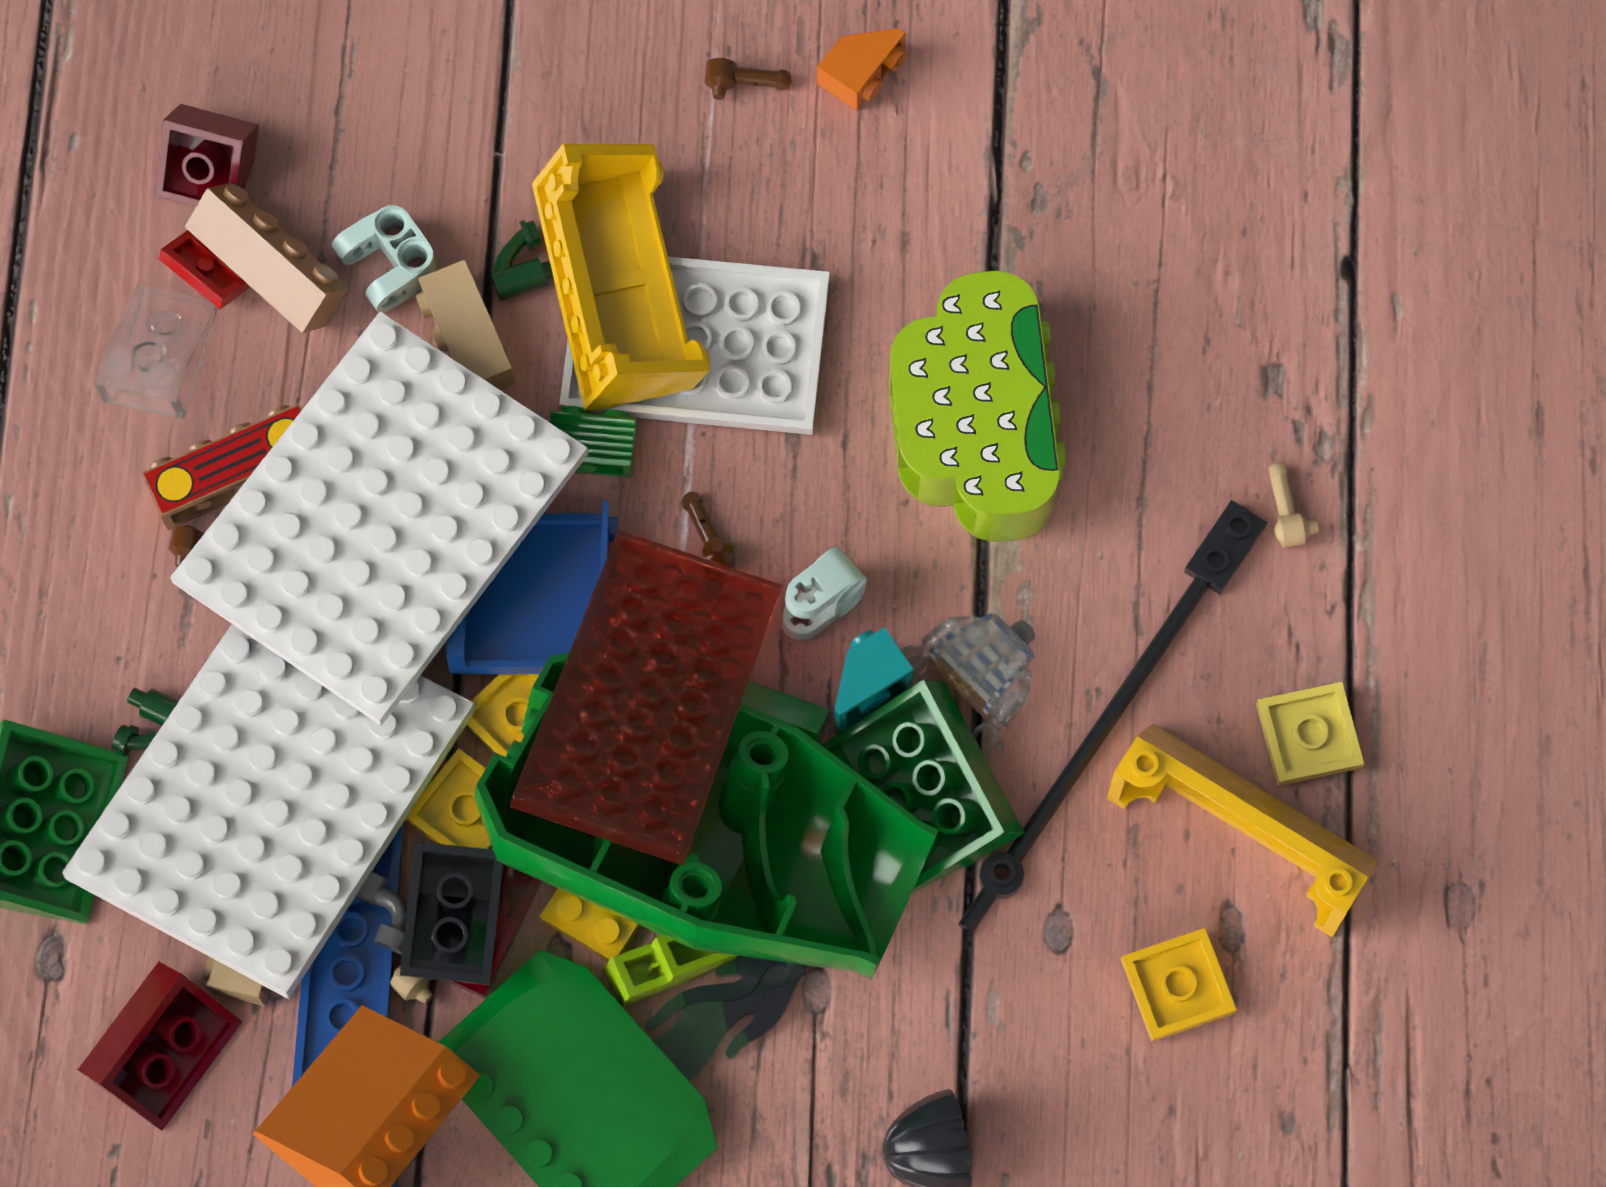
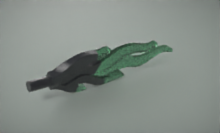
(715, 1008)

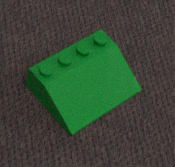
(933, 768)
(48, 805)

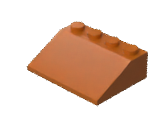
(366, 1104)

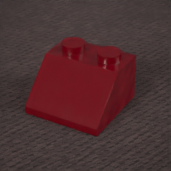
(202, 152)

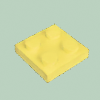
(1309, 733)

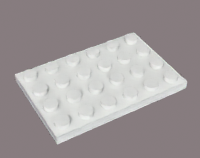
(761, 345)

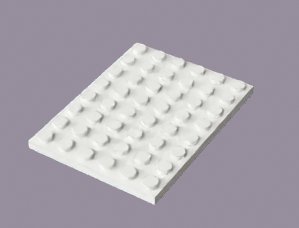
(380, 517)
(263, 810)

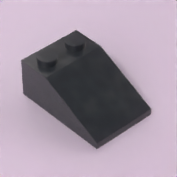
(452, 914)

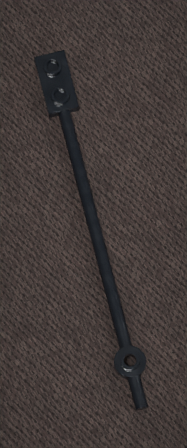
(1211, 568)

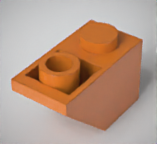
(858, 64)

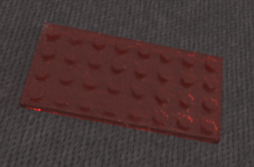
(647, 698)

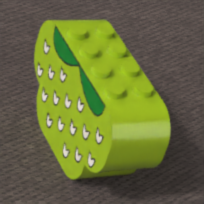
(979, 408)

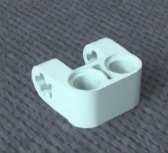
(368, 236)
(828, 592)

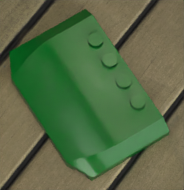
(579, 1084)

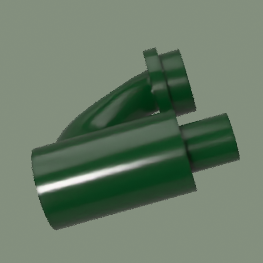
(523, 277)
(154, 707)

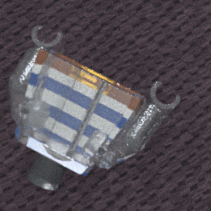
(983, 663)

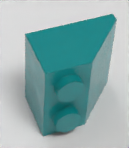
(871, 677)

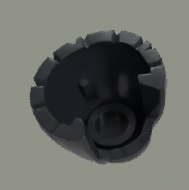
(929, 1144)

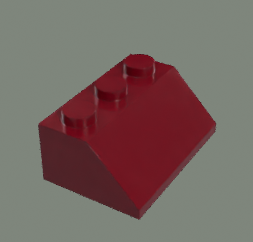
(160, 1045)

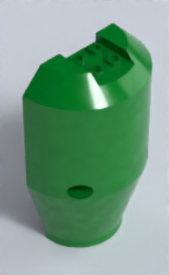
(784, 865)

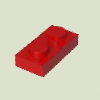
(202, 270)

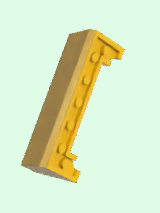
(615, 274)
(1163, 760)

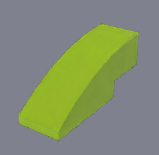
(658, 968)

